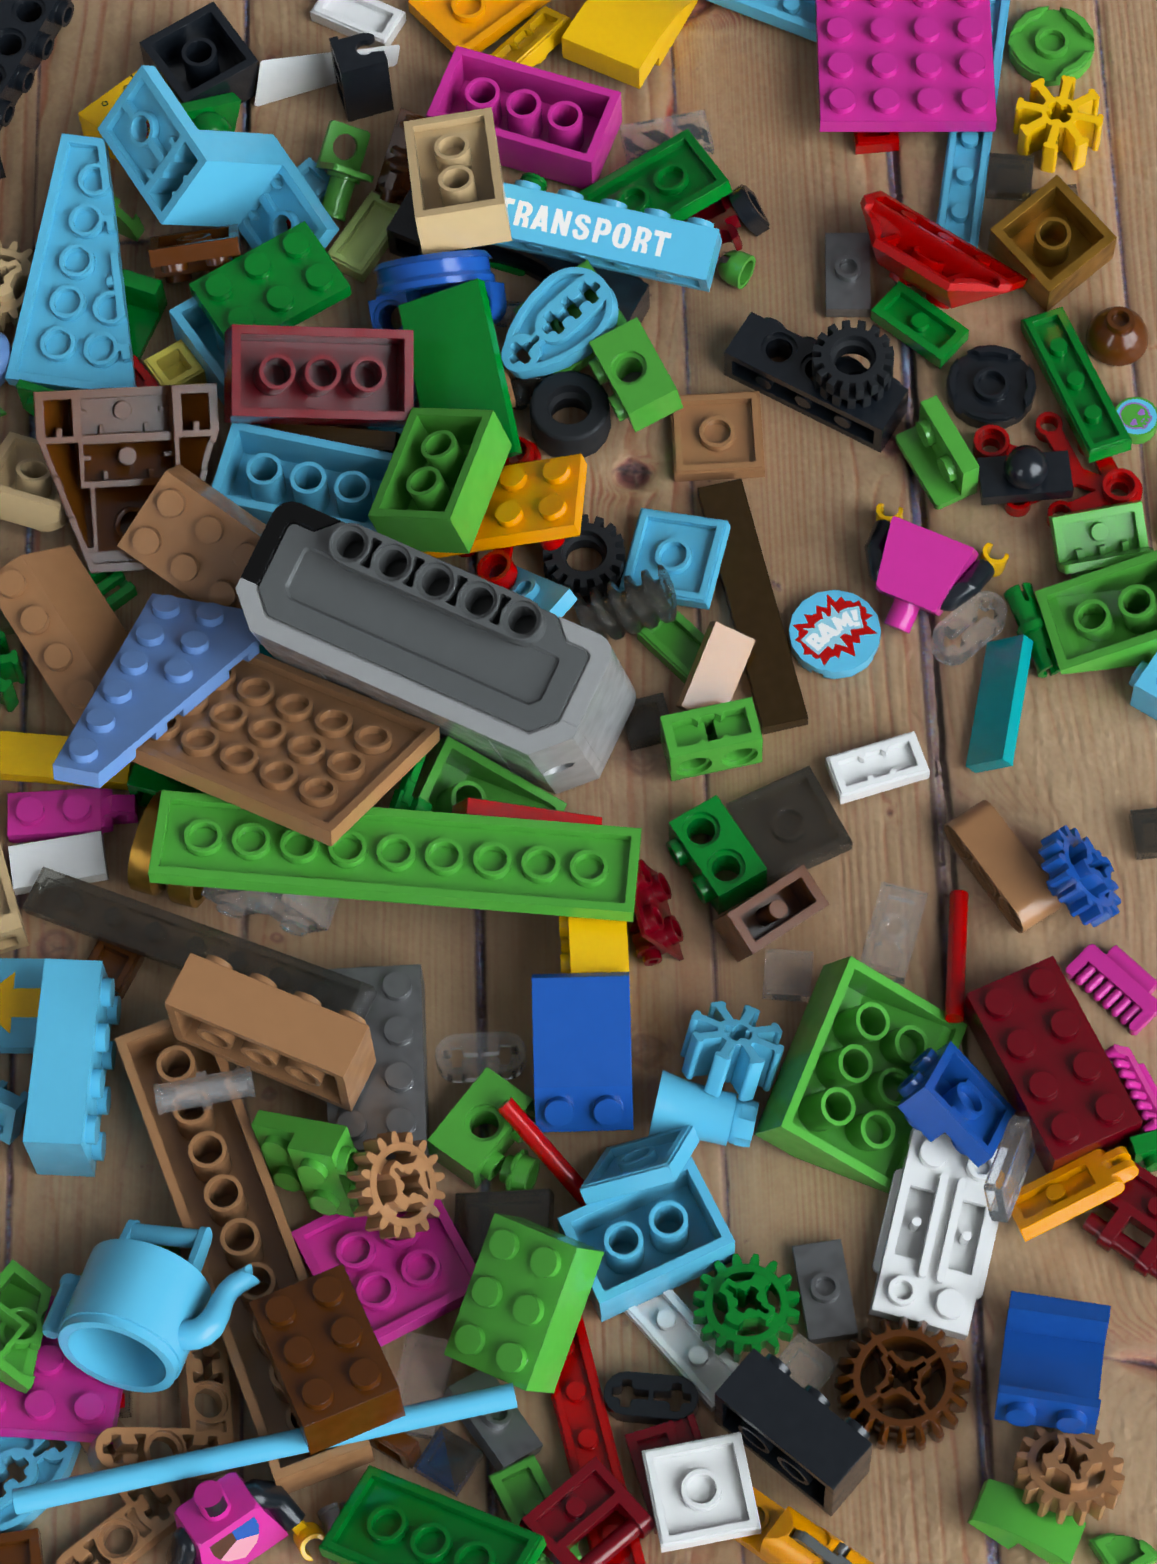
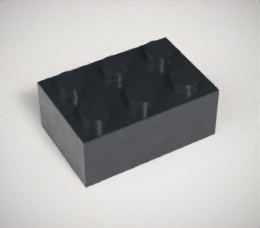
(794, 1430)

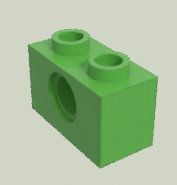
(629, 351)
(461, 1150)

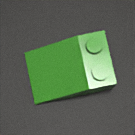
(1103, 616)
(458, 772)

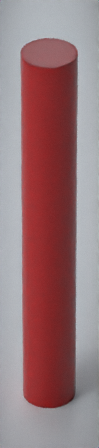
(956, 956)
(543, 1148)

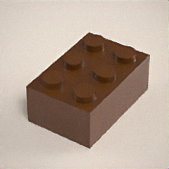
(327, 1359)

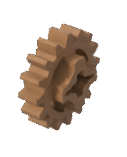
(395, 1185)
(1068, 1474)

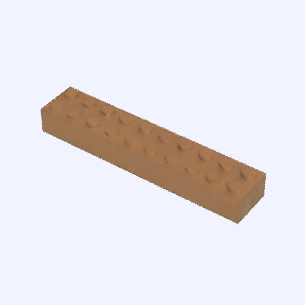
(225, 1185)

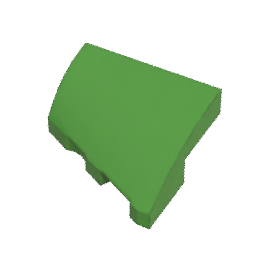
(22, 1316)

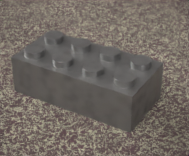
(398, 1084)

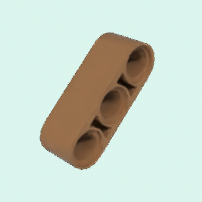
(1002, 866)

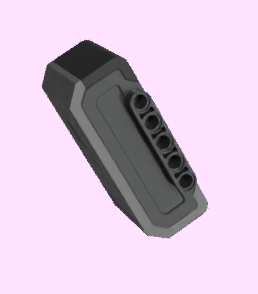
(437, 646)

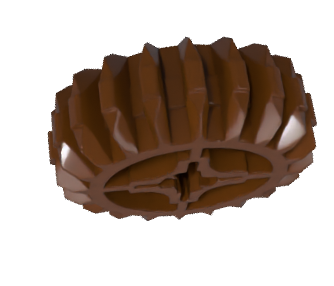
(885, 1397)

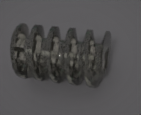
(628, 608)

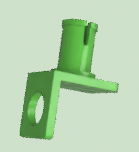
(342, 173)

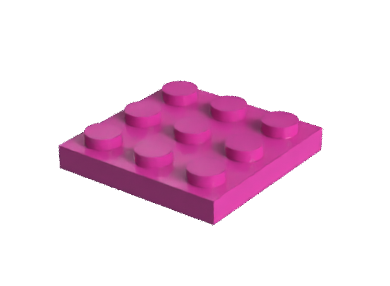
(396, 1280)
(61, 1402)

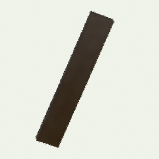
(755, 610)

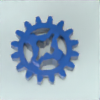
(1079, 876)

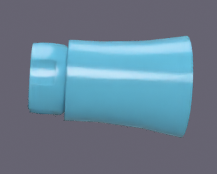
(714, 1118)

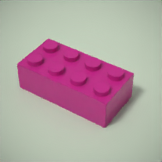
(540, 117)

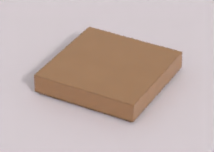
(718, 437)

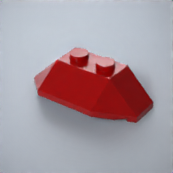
(931, 256)

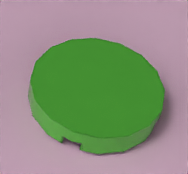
(1051, 45)

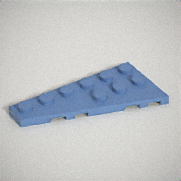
(163, 669)

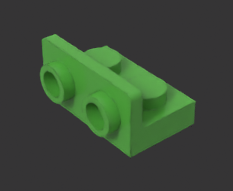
(939, 456)

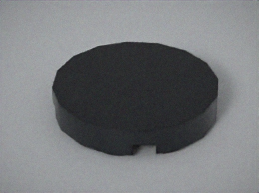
(990, 387)

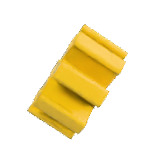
(1058, 123)

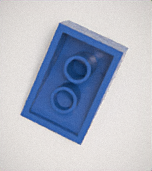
(582, 1052)

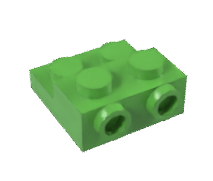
(309, 1158)

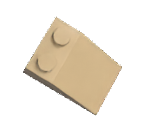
(457, 181)

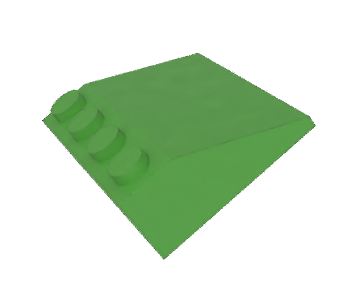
(843, 1072)

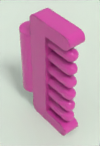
(1124, 976)
(1138, 1081)

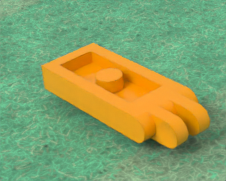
(1072, 1190)

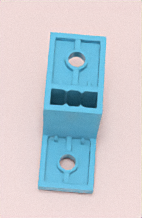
(207, 174)

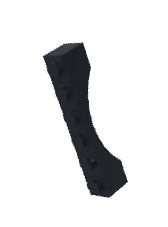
(630, 290)

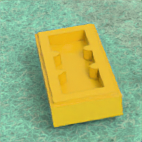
(535, 38)

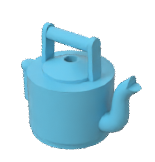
(142, 1307)

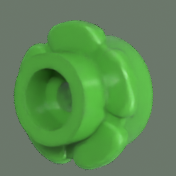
(519, 1171)

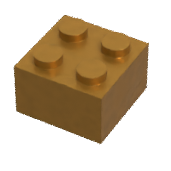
(1052, 242)

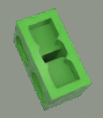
(711, 739)

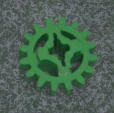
(753, 1290)

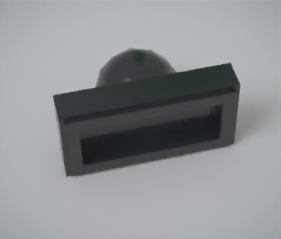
(1025, 476)

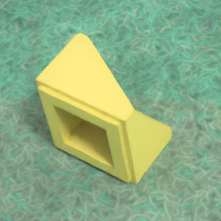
(175, 366)

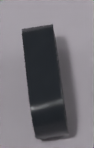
(653, 1387)

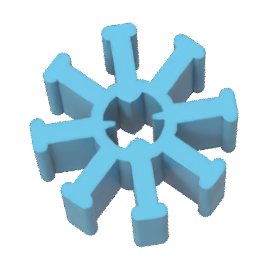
(732, 1051)

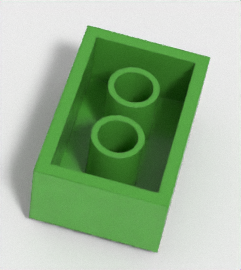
(441, 479)
(523, 1303)

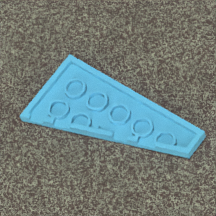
(74, 302)

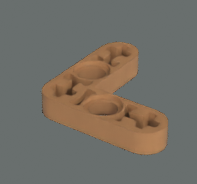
(195, 1429)
(132, 1517)

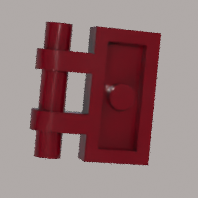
(1134, 1206)

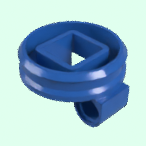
(426, 274)

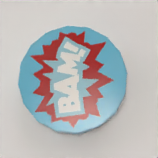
(834, 634)

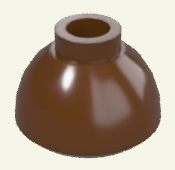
(1117, 336)

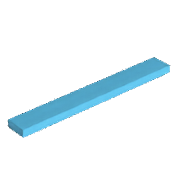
(969, 155)

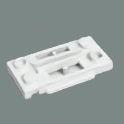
(934, 1239)

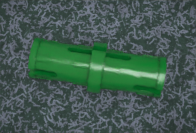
(1031, 623)

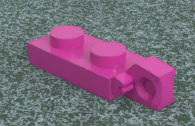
(66, 813)

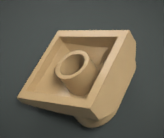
(27, 487)

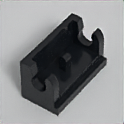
(361, 79)

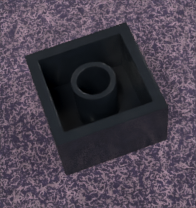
(202, 57)

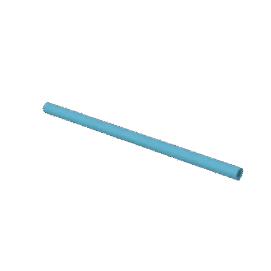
(249, 1452)

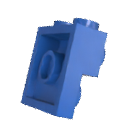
(956, 1099)

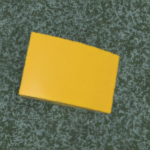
(624, 36)

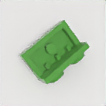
(1098, 537)

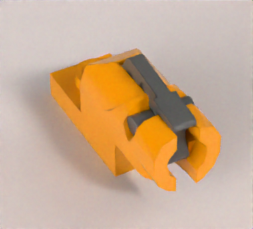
(794, 1539)

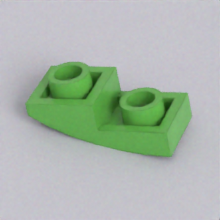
(1010, 1521)

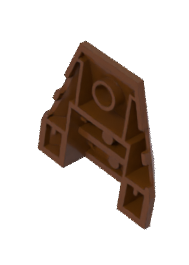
(113, 449)

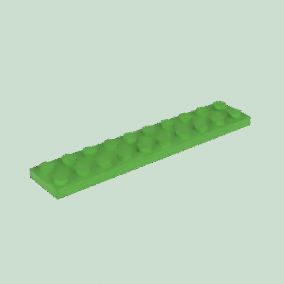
(403, 859)

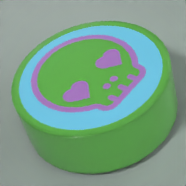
(1138, 418)

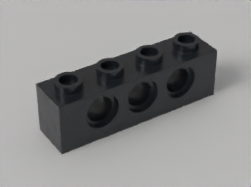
(28, 43)
(789, 381)

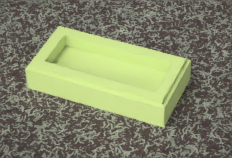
(364, 238)

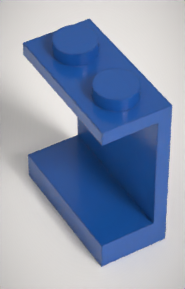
(1052, 1363)

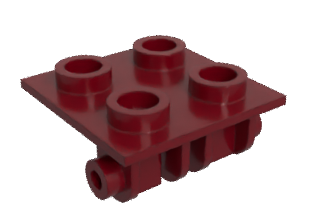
(653, 925)

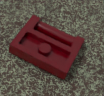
(579, 1508)

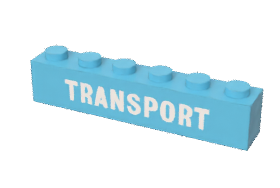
(612, 236)

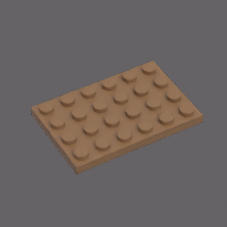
(291, 748)

